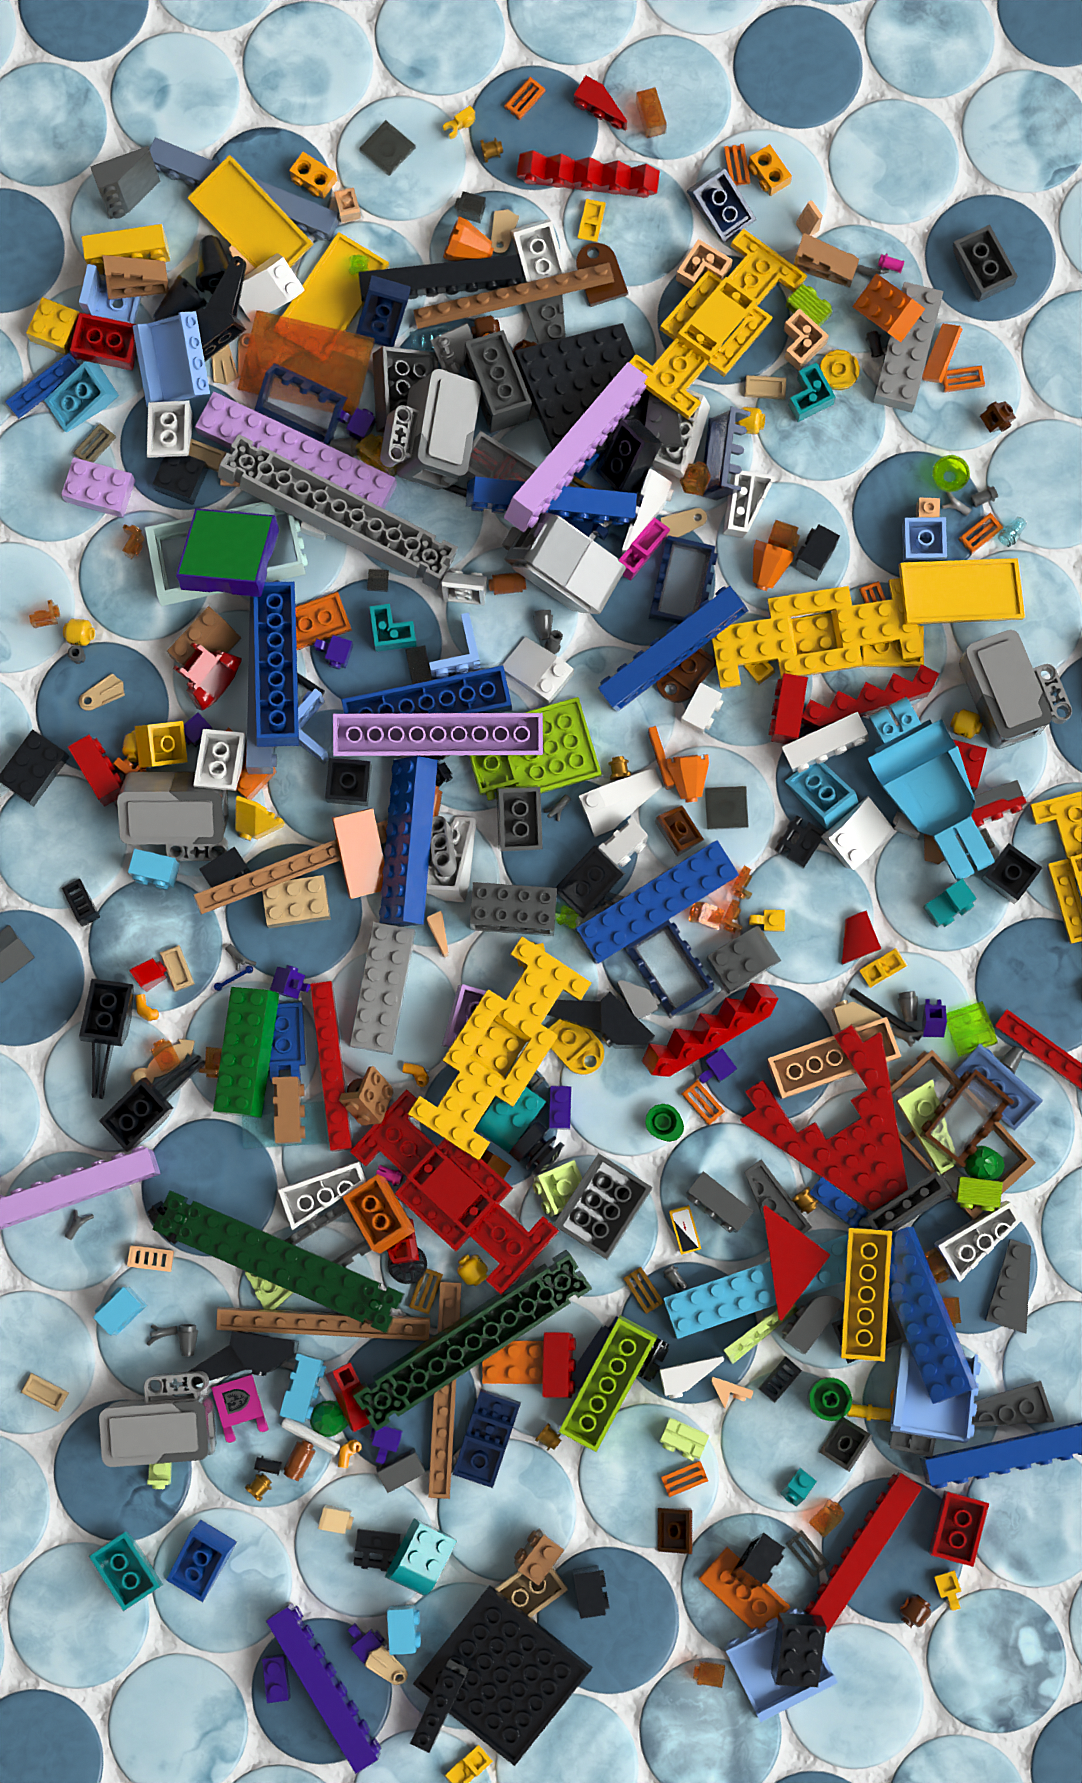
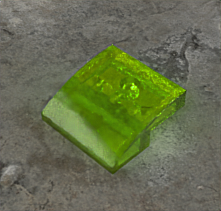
(970, 1027)

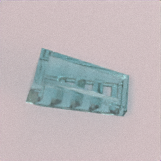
(439, 330)

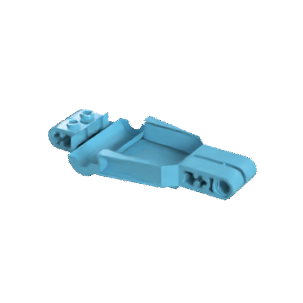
(929, 784)

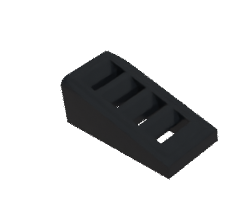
(88, 913)
(763, 1387)

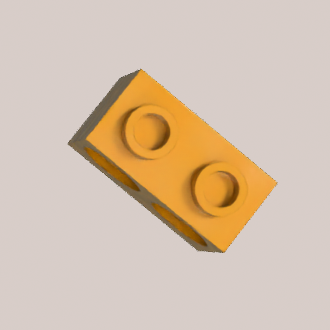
(774, 168)
(316, 172)

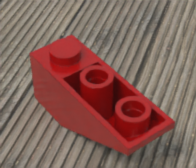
(595, 98)
(342, 1382)

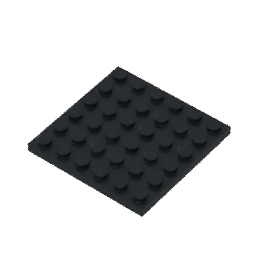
(570, 376)
(514, 1674)

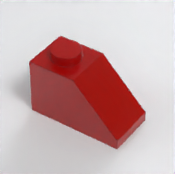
(149, 974)

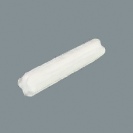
(310, 1436)

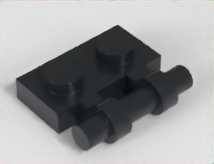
(805, 845)
(376, 1542)

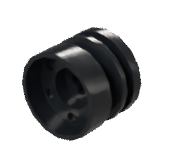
(536, 1149)

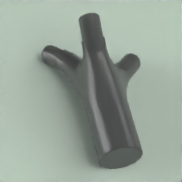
(870, 271)
(558, 807)
(238, 958)
(906, 1036)
(76, 1224)
(161, 1332)

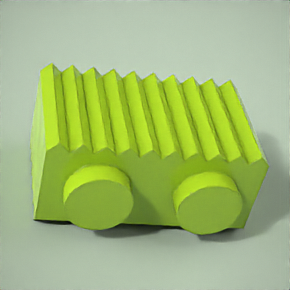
(810, 304)
(978, 1193)

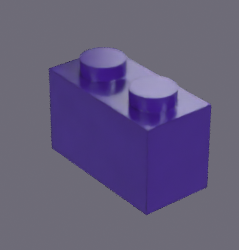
(560, 1107)
(276, 1678)

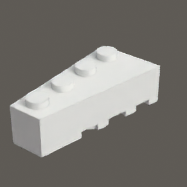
(676, 459)
(826, 743)
(314, 1194)
(977, 1238)

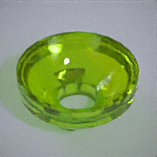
(951, 464)

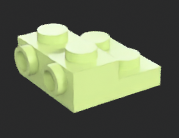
(557, 1187)

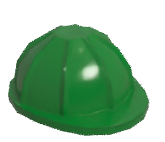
(664, 1122)
(984, 1164)
(328, 1419)

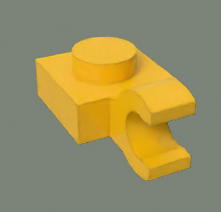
(461, 120)
(771, 920)
(948, 1586)

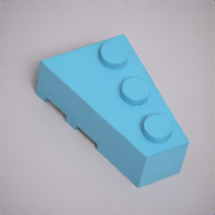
(302, 1388)

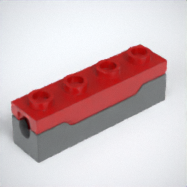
(998, 801)

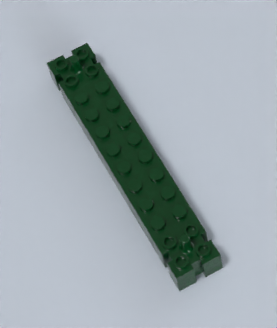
(278, 1261)
(471, 1340)

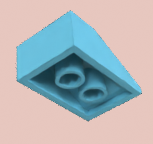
(81, 396)
(823, 794)

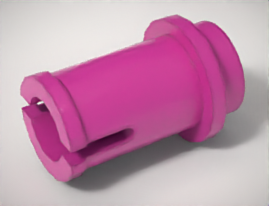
(890, 263)
(392, 1176)

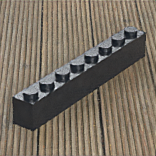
(451, 276)

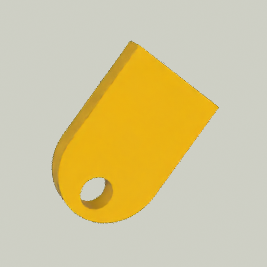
(574, 1045)

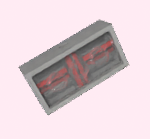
(496, 461)

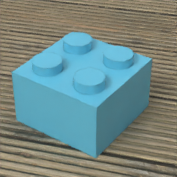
(154, 869)
(119, 1310)
(402, 1629)

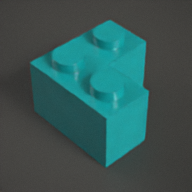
(815, 395)
(389, 634)
(952, 901)

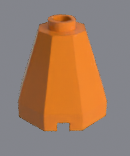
(467, 243)
(769, 564)
(689, 775)

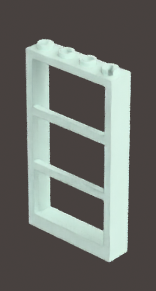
(180, 528)

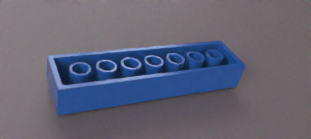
(572, 502)
(673, 648)
(276, 666)
(464, 693)
(408, 841)
(656, 901)
(926, 1320)
(1002, 1455)

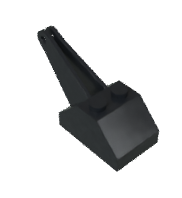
(219, 319)
(609, 1018)
(106, 1022)
(144, 1108)
(247, 1351)

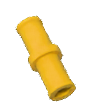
(870, 1412)

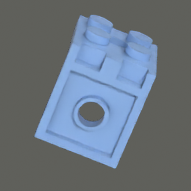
(95, 299)
(459, 664)
(312, 702)

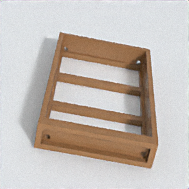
(1008, 1178)

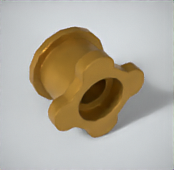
(491, 149)
(619, 768)
(805, 1201)
(549, 1438)
(259, 1486)

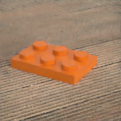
(515, 1364)

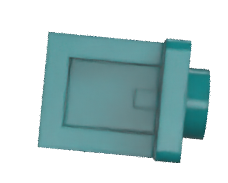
(798, 1487)

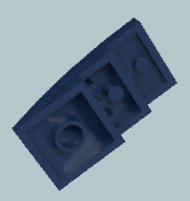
(486, 1438)

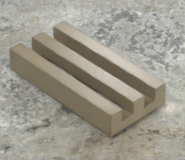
(102, 447)

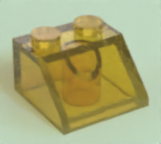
(369, 452)

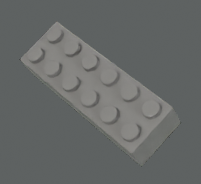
(906, 360)
(382, 988)

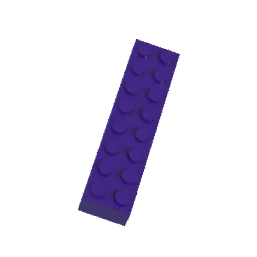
(323, 1687)

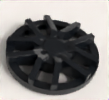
(408, 1268)

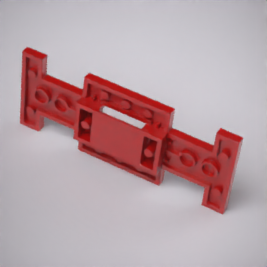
(449, 1198)

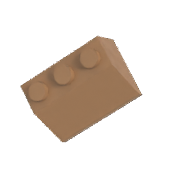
(207, 630)

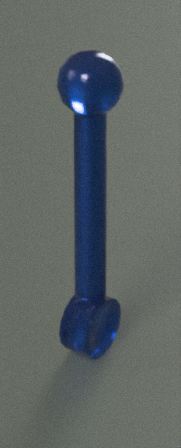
(218, 986)

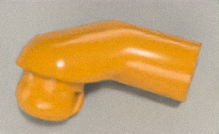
(145, 1011)
(418, 1072)
(348, 1450)

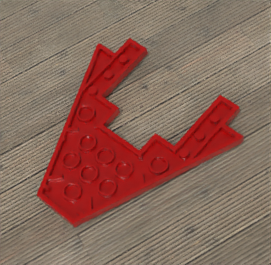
(860, 1158)

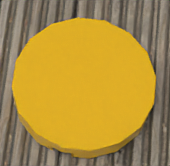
(840, 369)

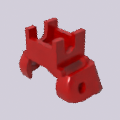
(208, 675)

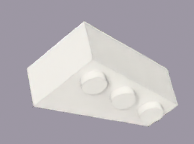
(744, 505)
(625, 842)

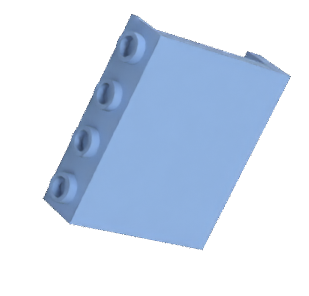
(171, 359)
(914, 1410)
(753, 1663)

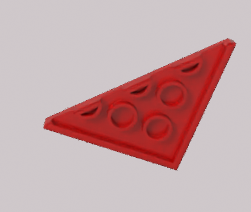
(792, 1259)

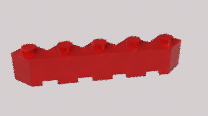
(588, 174)
(870, 699)
(710, 1031)

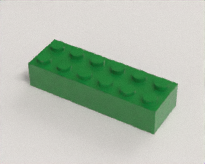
(246, 1052)

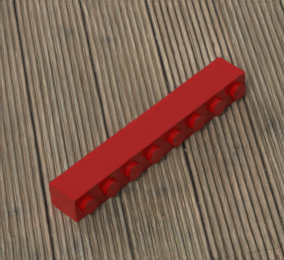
(331, 1065)
(864, 1550)

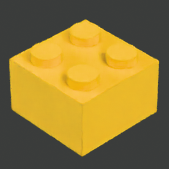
(53, 326)
(161, 744)

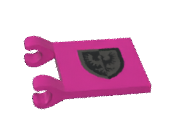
(238, 1403)

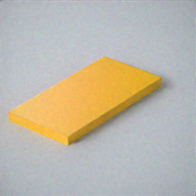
(248, 216)
(331, 291)
(961, 591)

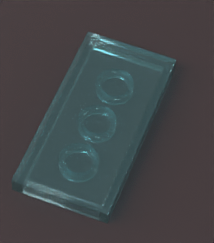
(261, 1134)

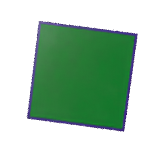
(227, 552)

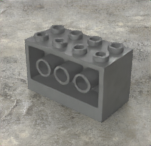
(503, 392)
(513, 909)

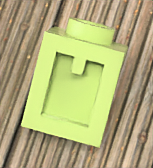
(159, 1475)

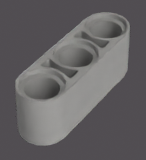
(446, 853)

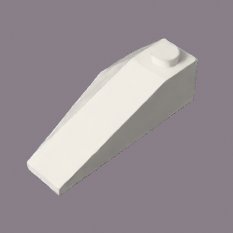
(652, 500)
(616, 801)
(455, 886)

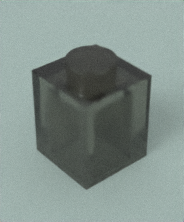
(470, 206)

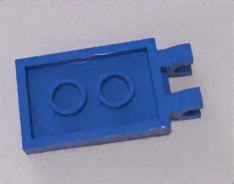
(288, 1040)

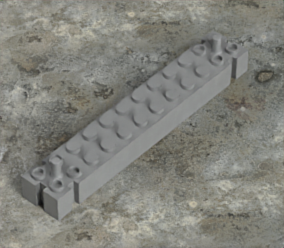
(337, 511)

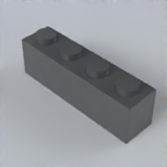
(911, 1203)

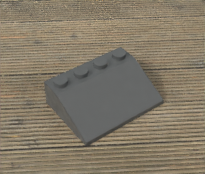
(125, 180)
(394, 374)
(603, 1206)

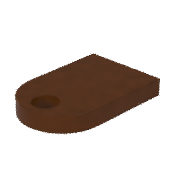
(605, 292)
(687, 676)

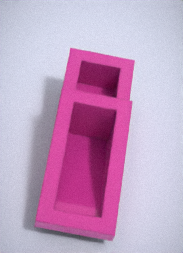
(643, 547)

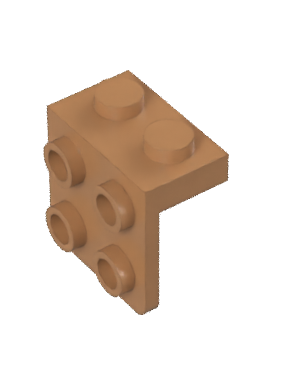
(371, 1100)
(537, 1556)

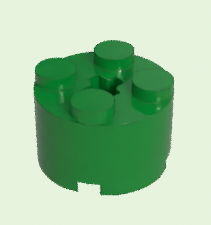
(818, 1404)

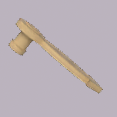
(154, 1071)

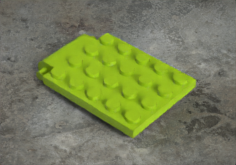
(565, 759)

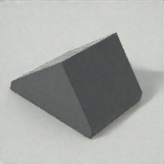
(13, 953)
(845, 1444)

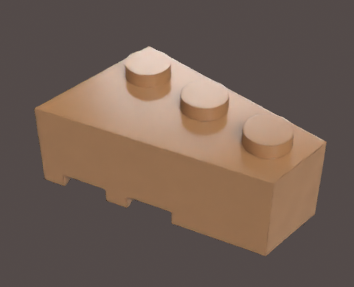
(825, 261)
(134, 277)
(288, 1110)

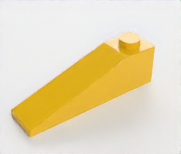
(254, 820)

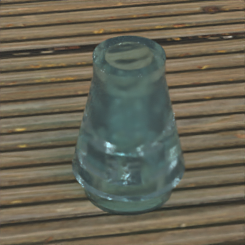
(1010, 533)

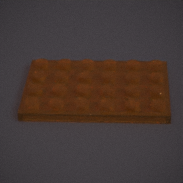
(311, 350)

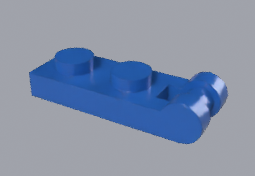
(837, 1202)

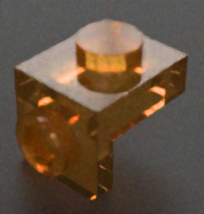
(134, 543)
(212, 1062)

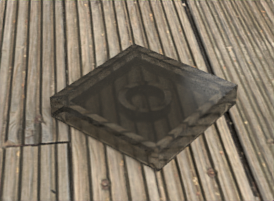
(387, 148)
(726, 807)

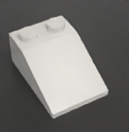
(538, 250)
(269, 287)
(169, 428)
(464, 588)
(538, 670)
(220, 759)
(857, 834)
(684, 1376)

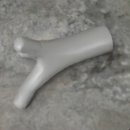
(955, 504)

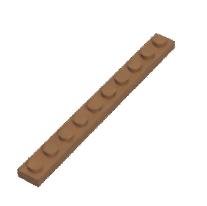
(513, 295)
(273, 874)
(317, 1324)
(444, 1403)

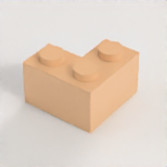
(699, 260)
(808, 339)

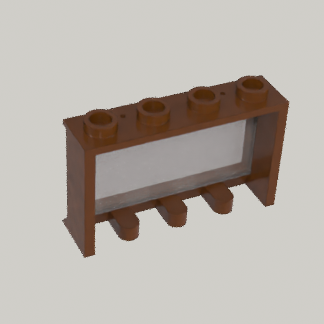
(965, 1117)

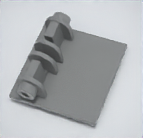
(450, 348)

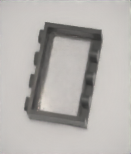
(333, 1237)

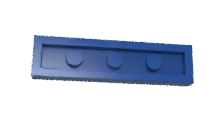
(42, 386)

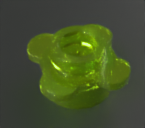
(358, 259)
(571, 923)

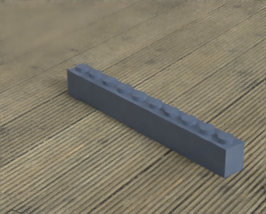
(195, 169)
(258, 759)

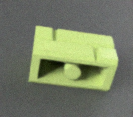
(683, 1438)

